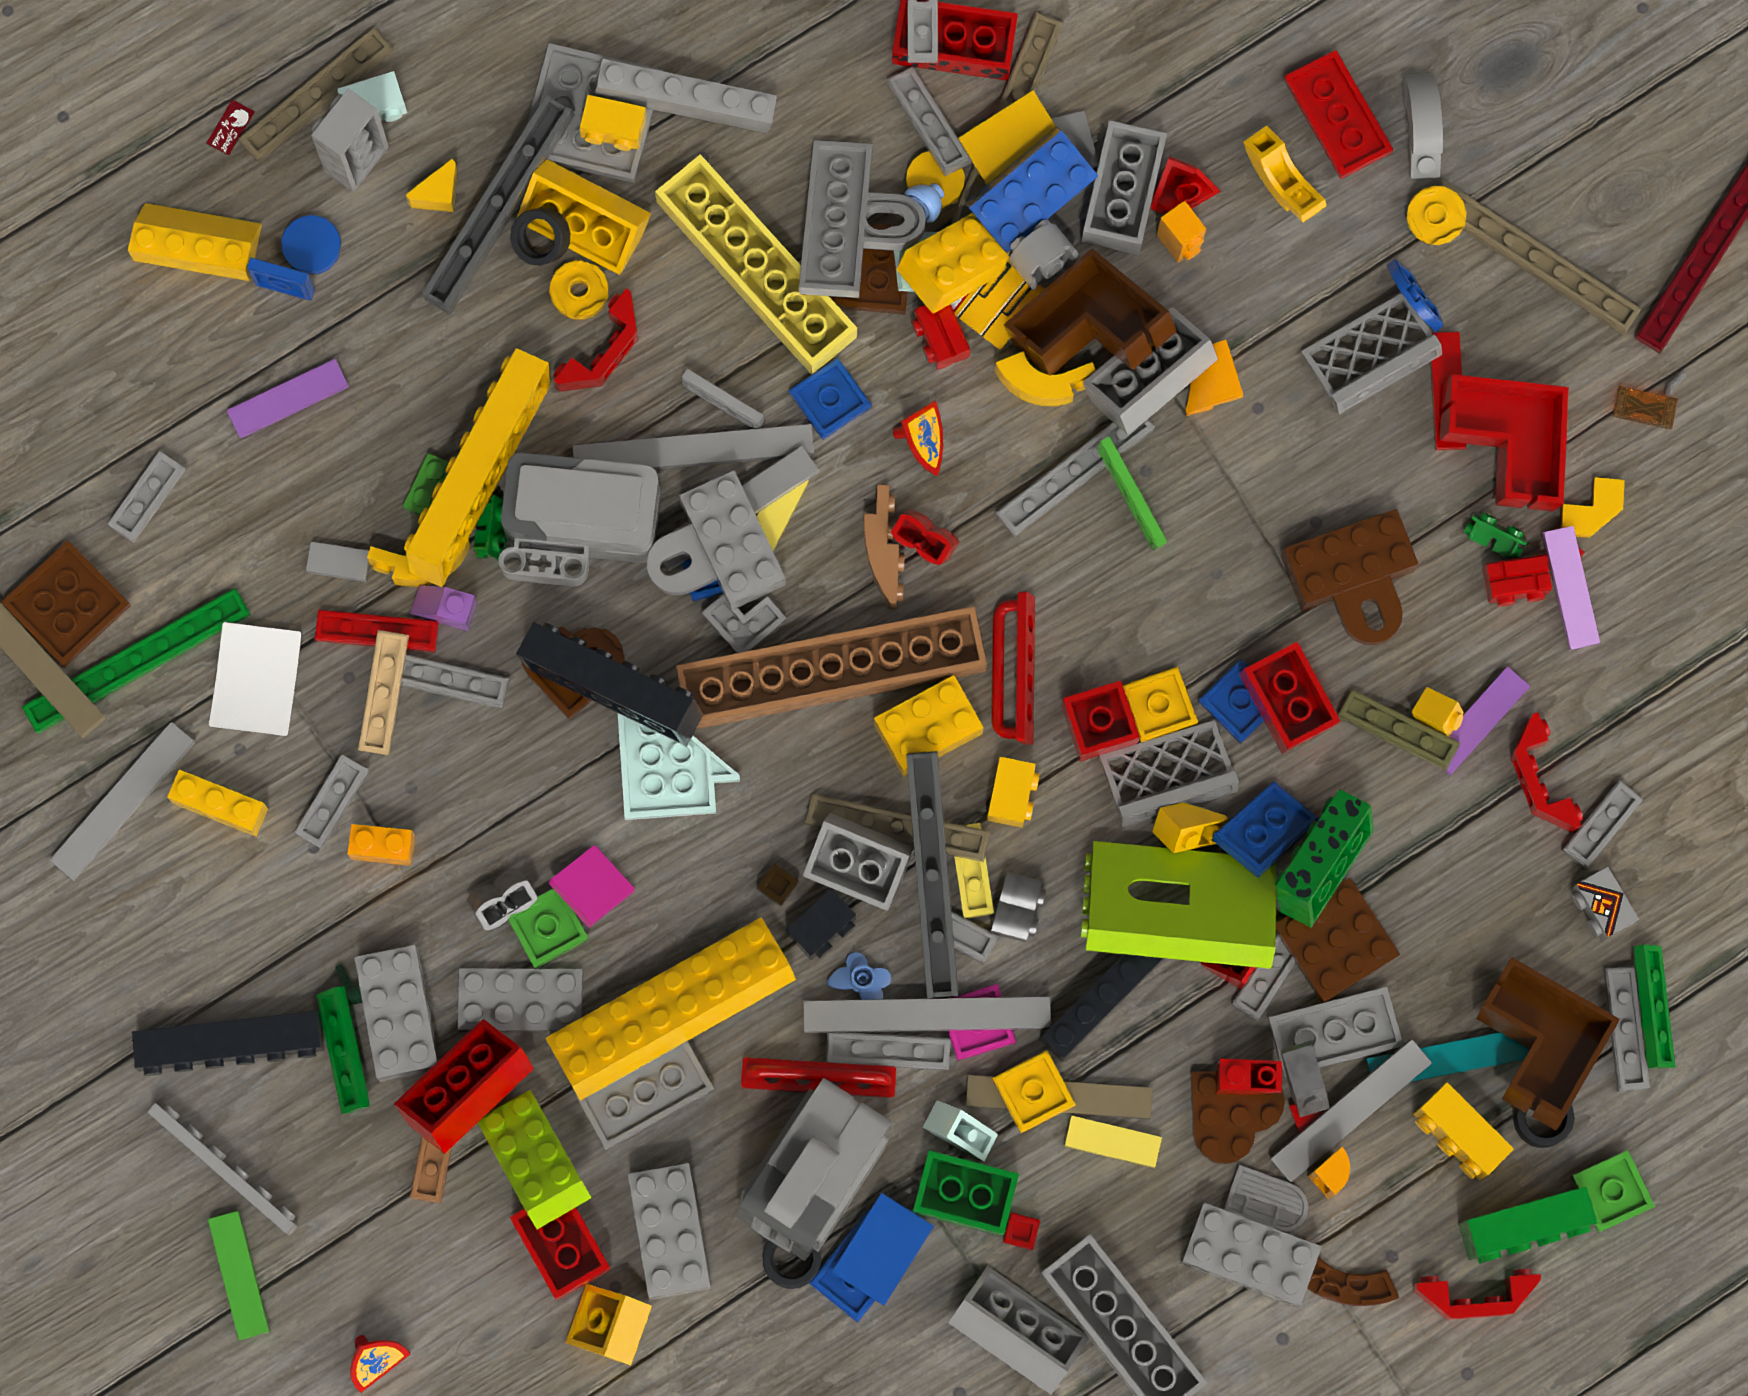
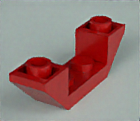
(576, 376)
(1561, 813)
(1437, 1296)

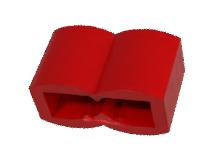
(931, 542)

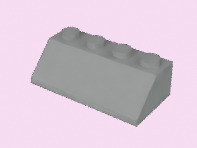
(1019, 1330)

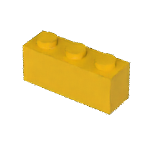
(217, 803)

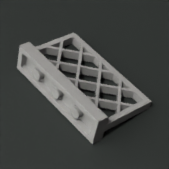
(1378, 376)
(1192, 793)

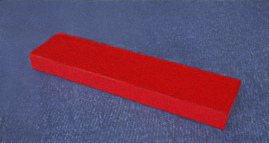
(1441, 369)
(363, 629)

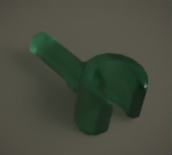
(353, 993)

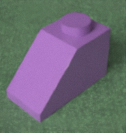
(444, 605)

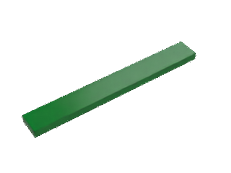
(145, 655)

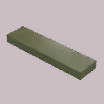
(1399, 730)

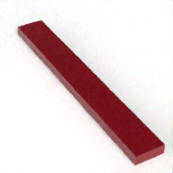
(1697, 267)

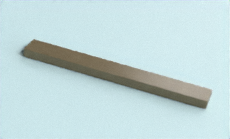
(1023, 79)
(1547, 265)

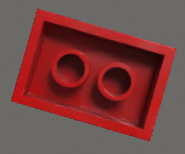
(1289, 697)
(562, 1251)

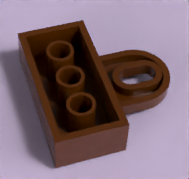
(1354, 568)

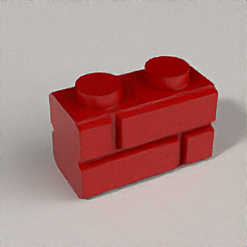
(942, 336)
(1517, 580)

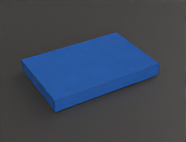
(1265, 829)
(882, 1249)
(838, 1291)

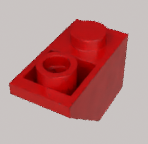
(1248, 1077)

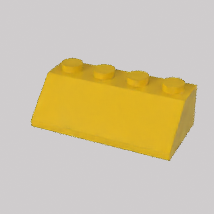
(599, 222)
(194, 241)

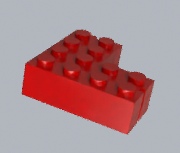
(1524, 424)

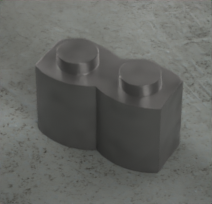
(506, 896)
(1017, 907)

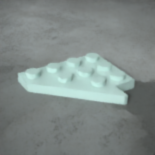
(665, 776)

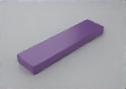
(287, 398)
(1486, 714)

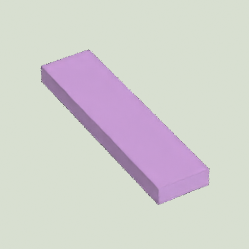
(1571, 588)

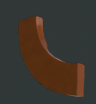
(1351, 1288)

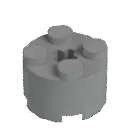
(1042, 255)

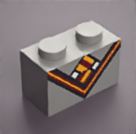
(1604, 904)

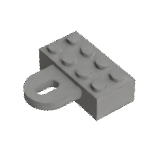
(722, 543)

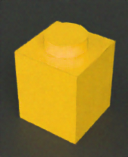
(1438, 712)

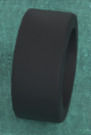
(520, 243)
(1543, 1141)
(789, 1282)

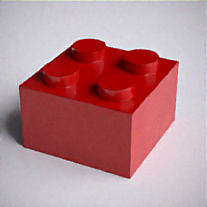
(1100, 721)

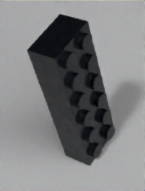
(610, 683)

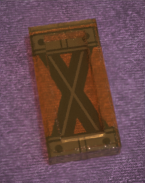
(1645, 407)

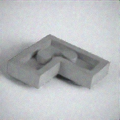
(744, 631)

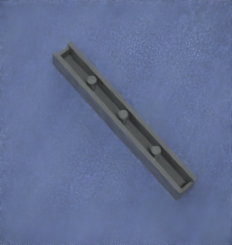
(497, 205)
(932, 874)

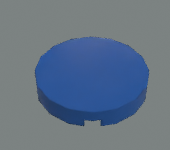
(311, 244)

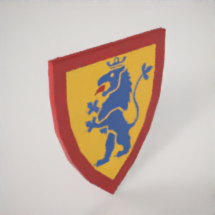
(924, 436)
(374, 1360)

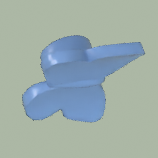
(860, 978)

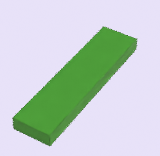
(1131, 493)
(239, 1275)

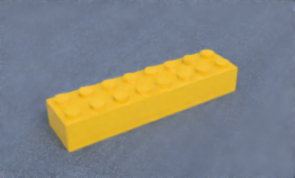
(478, 467)
(671, 1008)

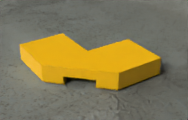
(1606, 504)

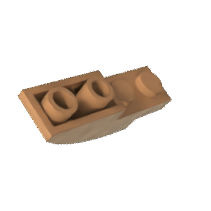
(883, 557)

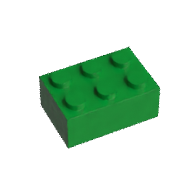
(965, 1193)

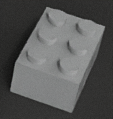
(858, 861)

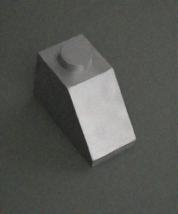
(1304, 1079)

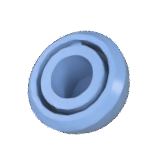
(929, 198)

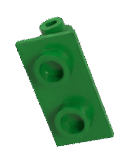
(1486, 528)
(492, 540)

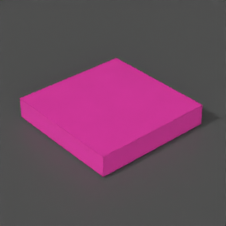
(591, 886)
(976, 1042)

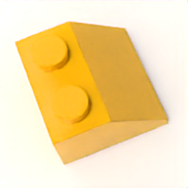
(608, 1324)

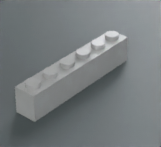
(685, 96)

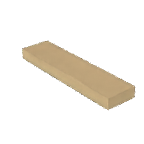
(383, 692)

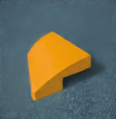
(1216, 384)

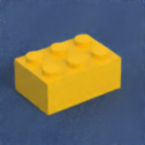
(952, 263)
(929, 722)
(1462, 1132)

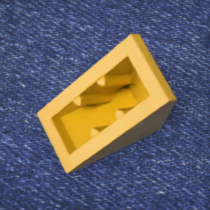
(437, 190)

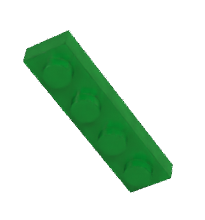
(1654, 1007)
(343, 1050)

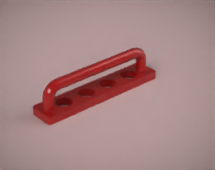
(1025, 668)
(756, 1069)

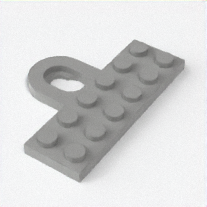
(838, 219)

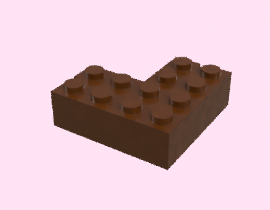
(1087, 304)
(1557, 1028)

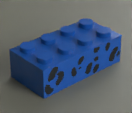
(1031, 188)

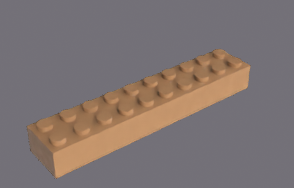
(835, 667)

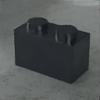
(821, 925)

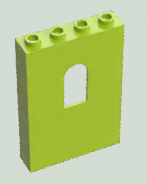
(1226, 917)

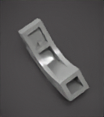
(1425, 124)

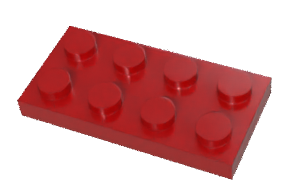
(1338, 114)

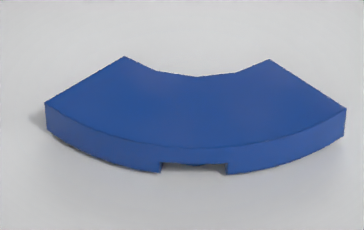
(1414, 295)

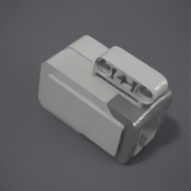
(576, 512)
(813, 1170)

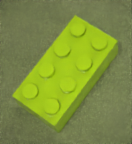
(533, 1159)

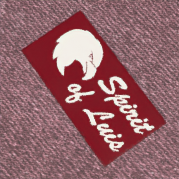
(230, 127)

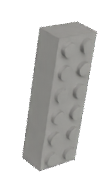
(1120, 1323)

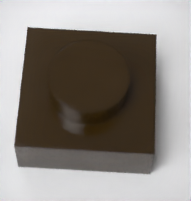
(777, 885)

